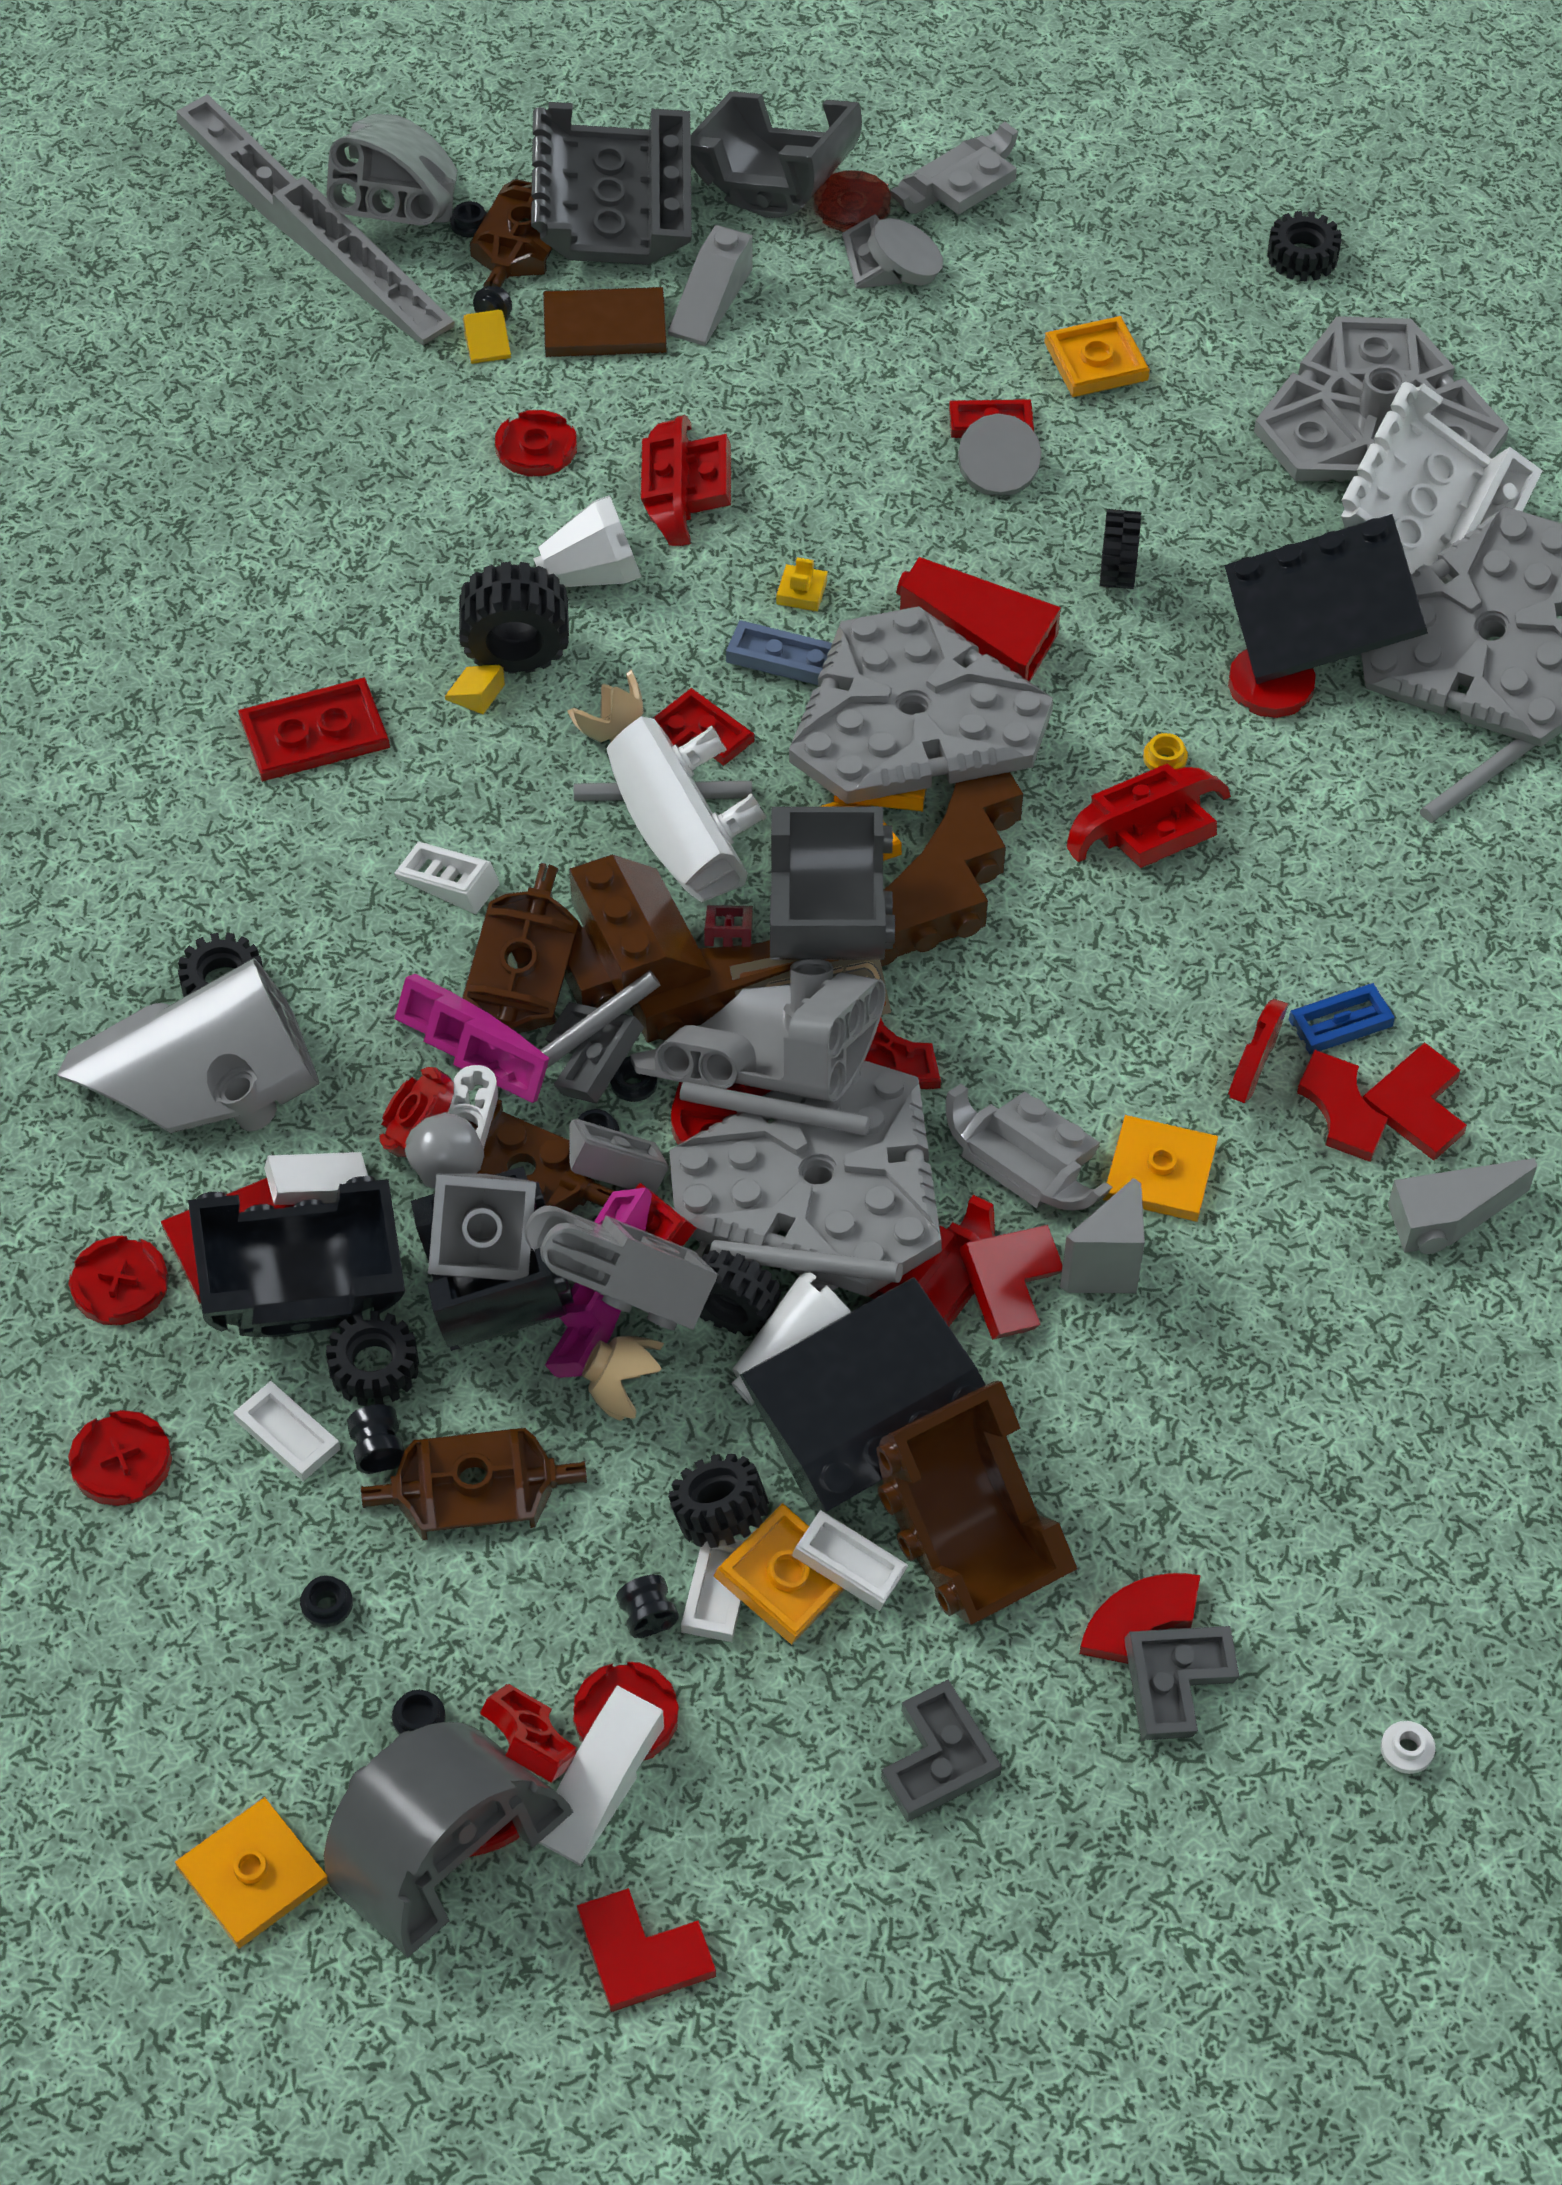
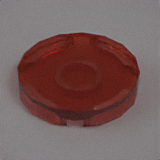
(851, 198)

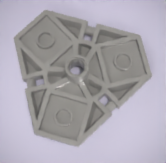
(1346, 386)
(1502, 588)
(912, 705)
(816, 1182)

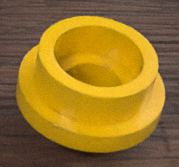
(1168, 745)

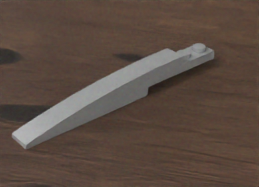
(311, 222)

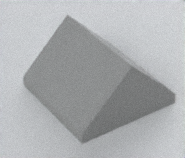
(481, 1226)
(1107, 1247)

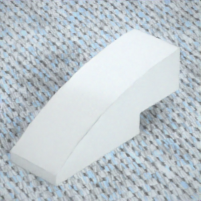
(604, 1771)

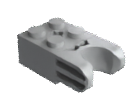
(623, 1265)

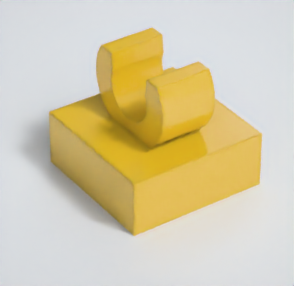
(802, 585)

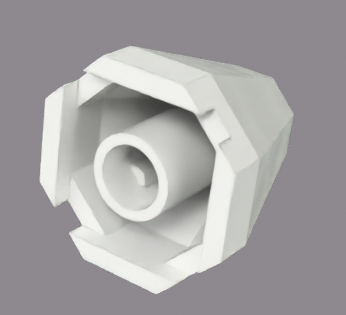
(590, 549)

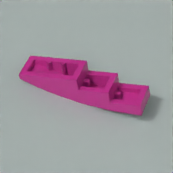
(472, 1036)
(590, 1317)

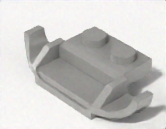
(962, 174)
(1026, 1149)

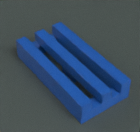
(1357, 1022)

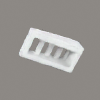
(470, 891)

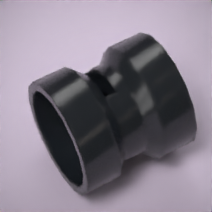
(376, 1439)

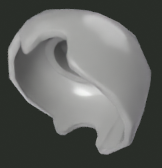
(443, 1147)

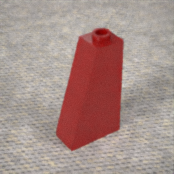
(993, 617)

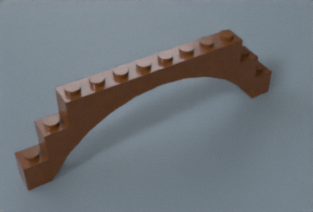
(931, 903)

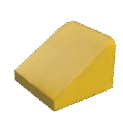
(486, 336)
(477, 687)

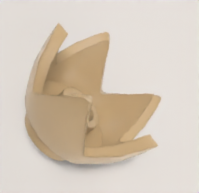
(617, 711)
(615, 1362)

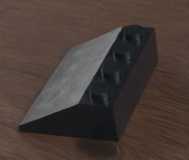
(1325, 599)
(854, 1385)

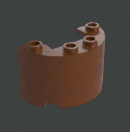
(969, 1507)

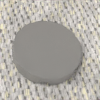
(906, 250)
(999, 455)

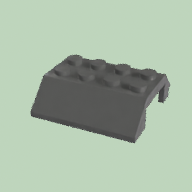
(611, 188)

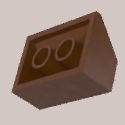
(635, 924)

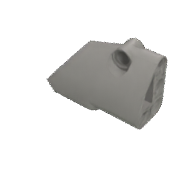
(396, 158)

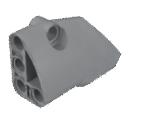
(779, 1038)
(203, 1057)

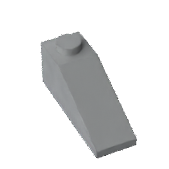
(712, 284)
(1448, 1205)

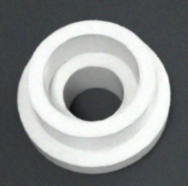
(1404, 1760)

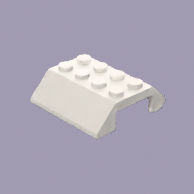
(1432, 479)

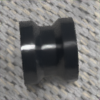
(647, 1606)

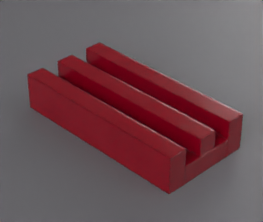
(728, 931)

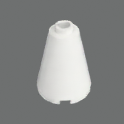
(795, 1318)

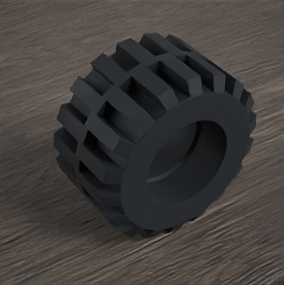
(514, 617)

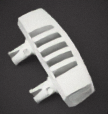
(673, 812)

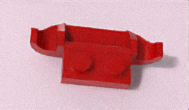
(683, 477)
(1149, 815)
(945, 1275)

